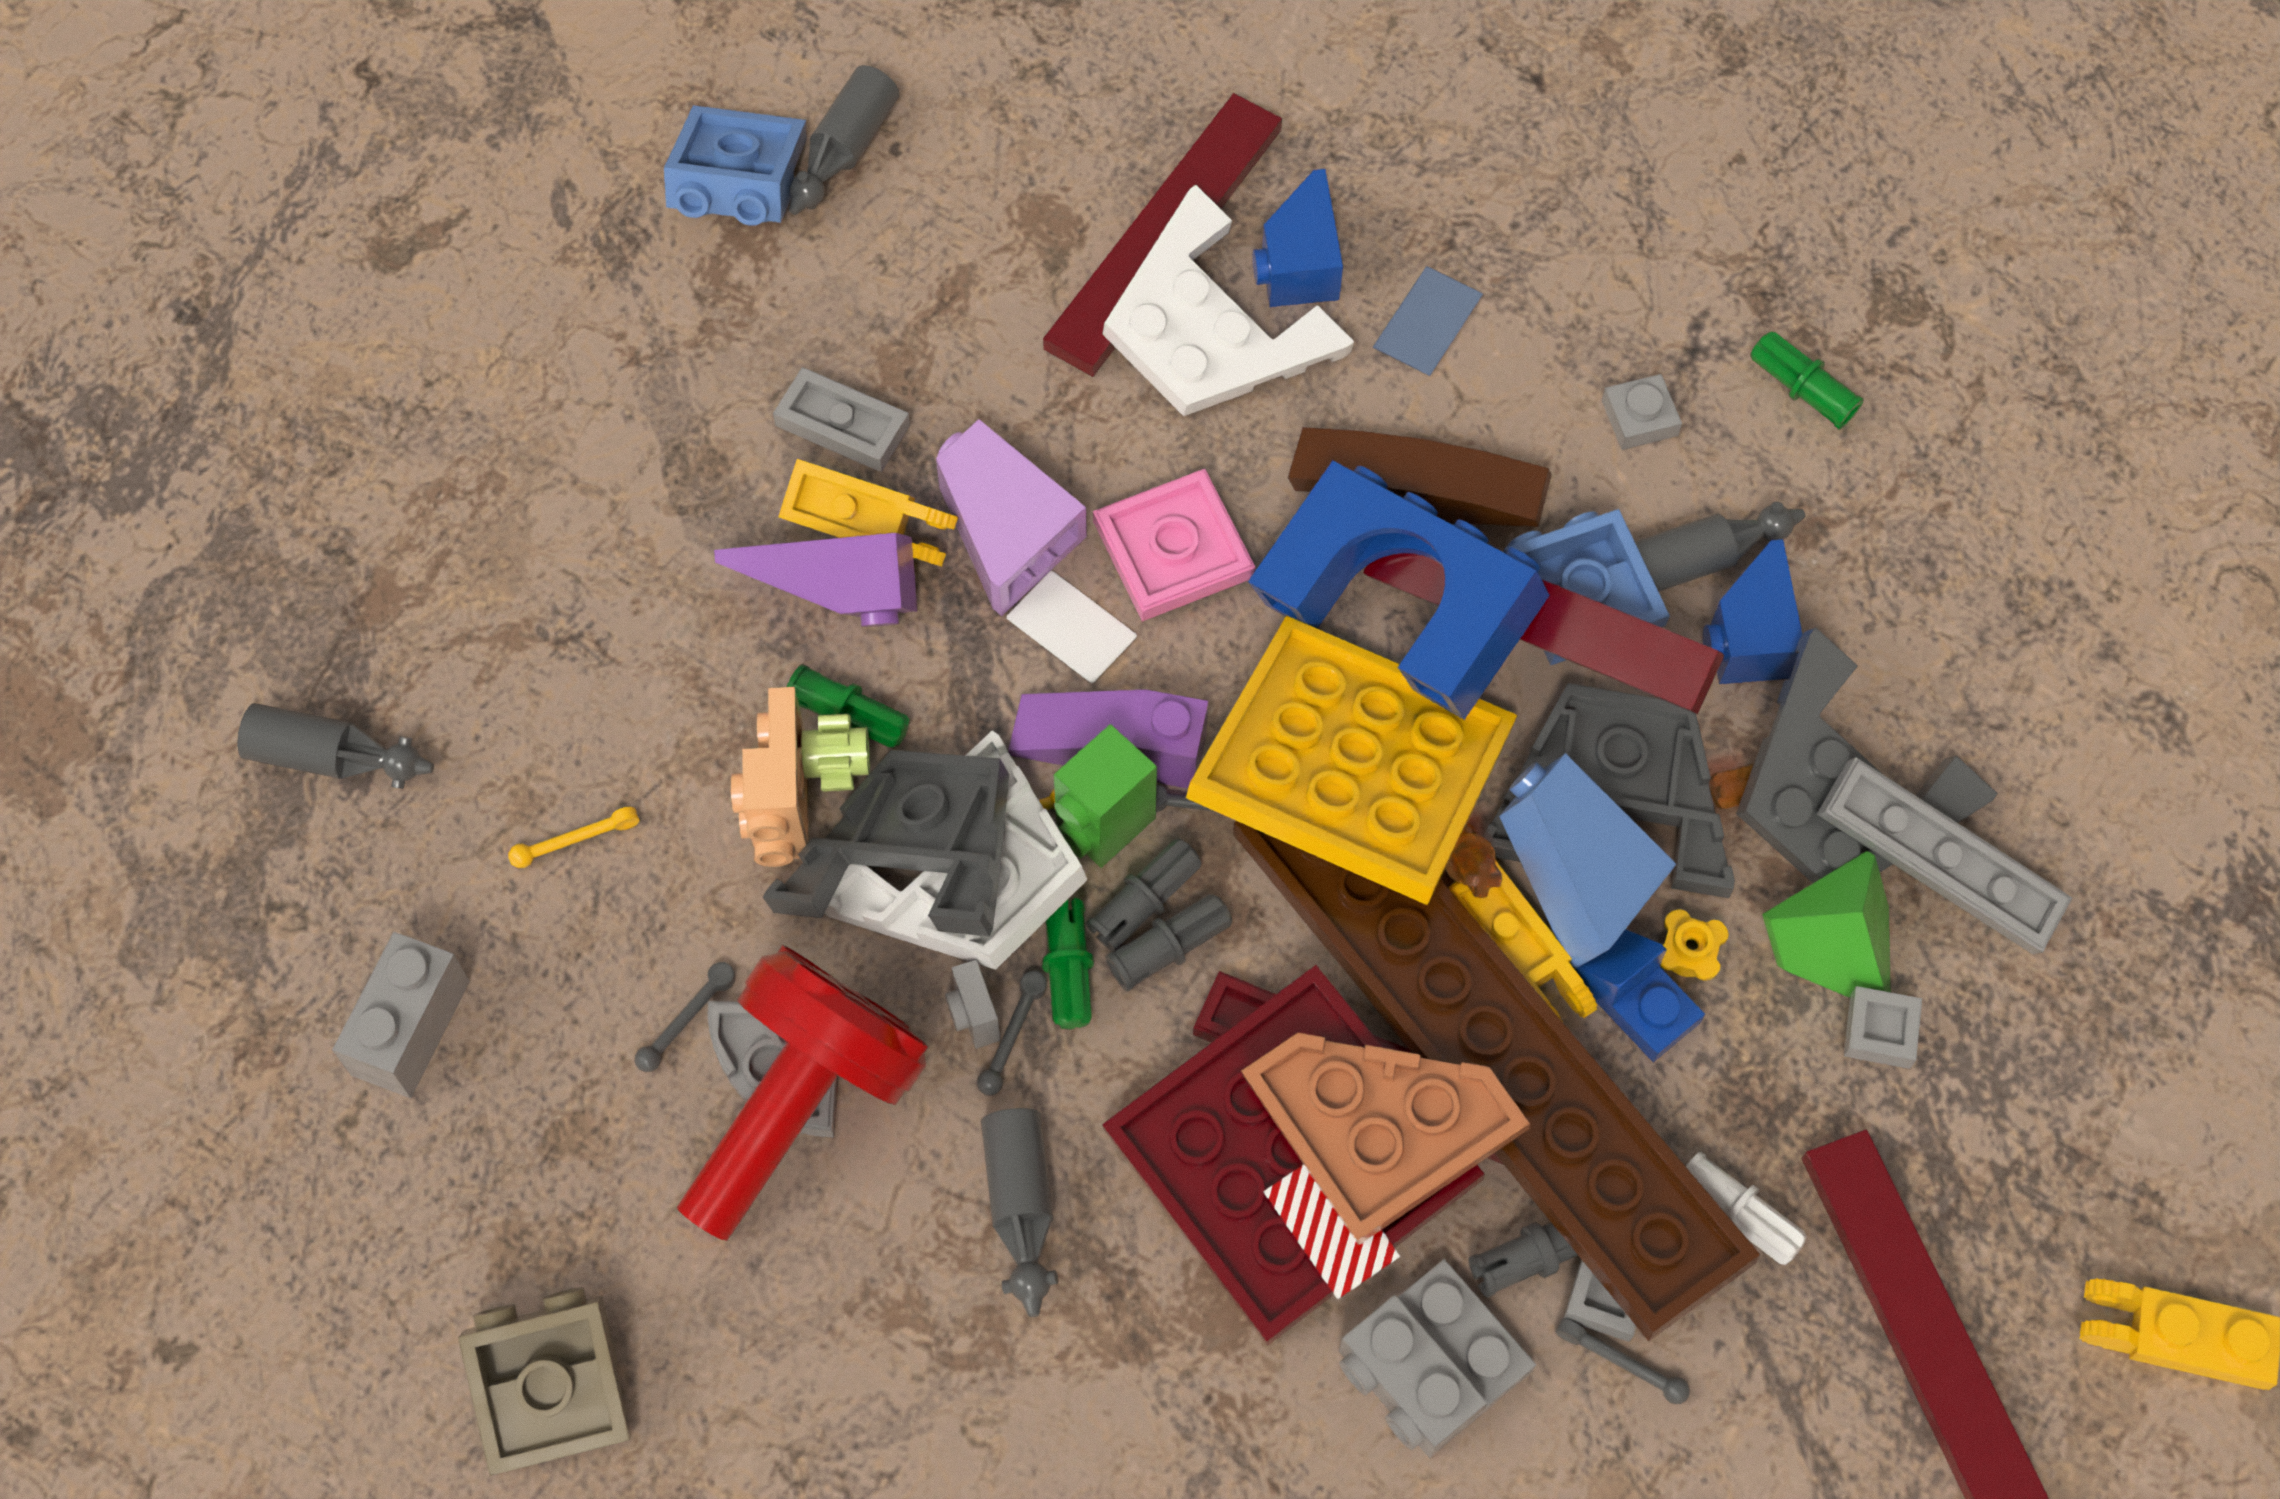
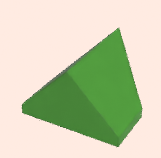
(1836, 929)

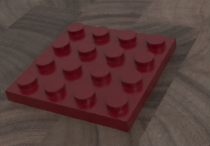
(1214, 1151)

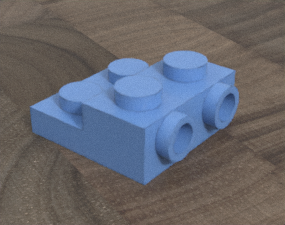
(734, 165)
(1599, 561)

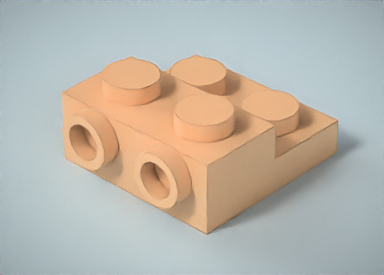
(773, 788)

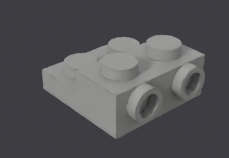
(1433, 1359)

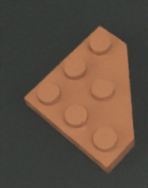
(1381, 1122)

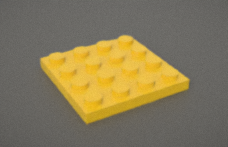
(1350, 761)

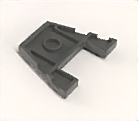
(1805, 759)
(1649, 764)
(914, 816)

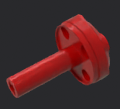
(827, 1036)

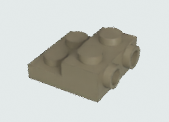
(544, 1381)

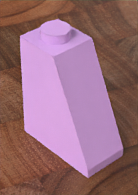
(1007, 513)

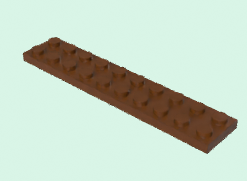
(1588, 1150)

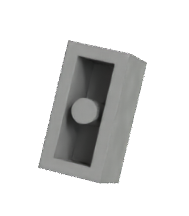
(401, 1015)

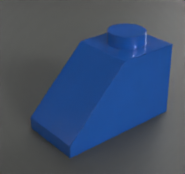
(1301, 248)
(1757, 622)

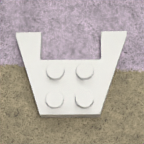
(1193, 335)
(1033, 882)

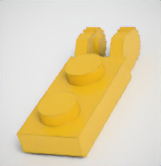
(856, 508)
(1527, 942)
(2187, 1334)

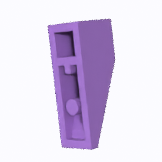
(848, 575)
(1159, 724)

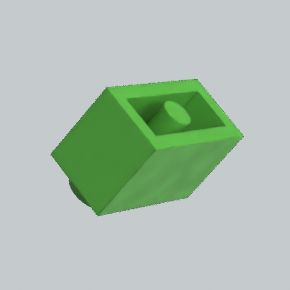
(1105, 796)

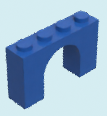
(1356, 521)

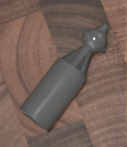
(844, 133)
(1711, 544)
(323, 746)
(1020, 1198)

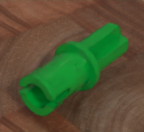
(1806, 379)
(832, 697)
(1068, 966)

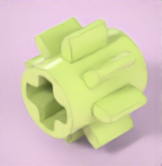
(835, 752)

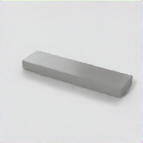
(1944, 856)

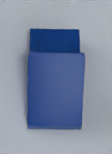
(1641, 994)

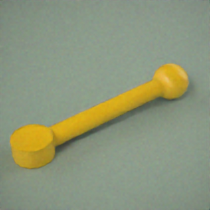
(622, 819)

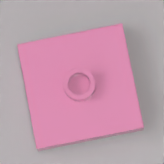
(1173, 544)

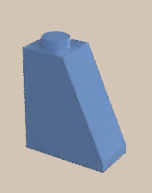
(1581, 856)

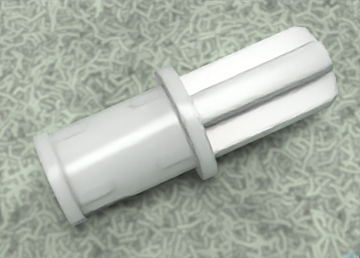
(1751, 1214)

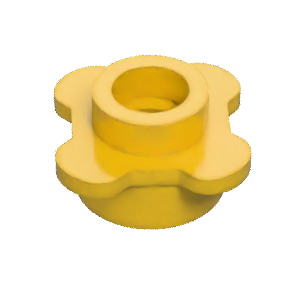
(1698, 962)

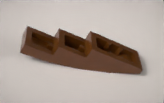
(1450, 477)

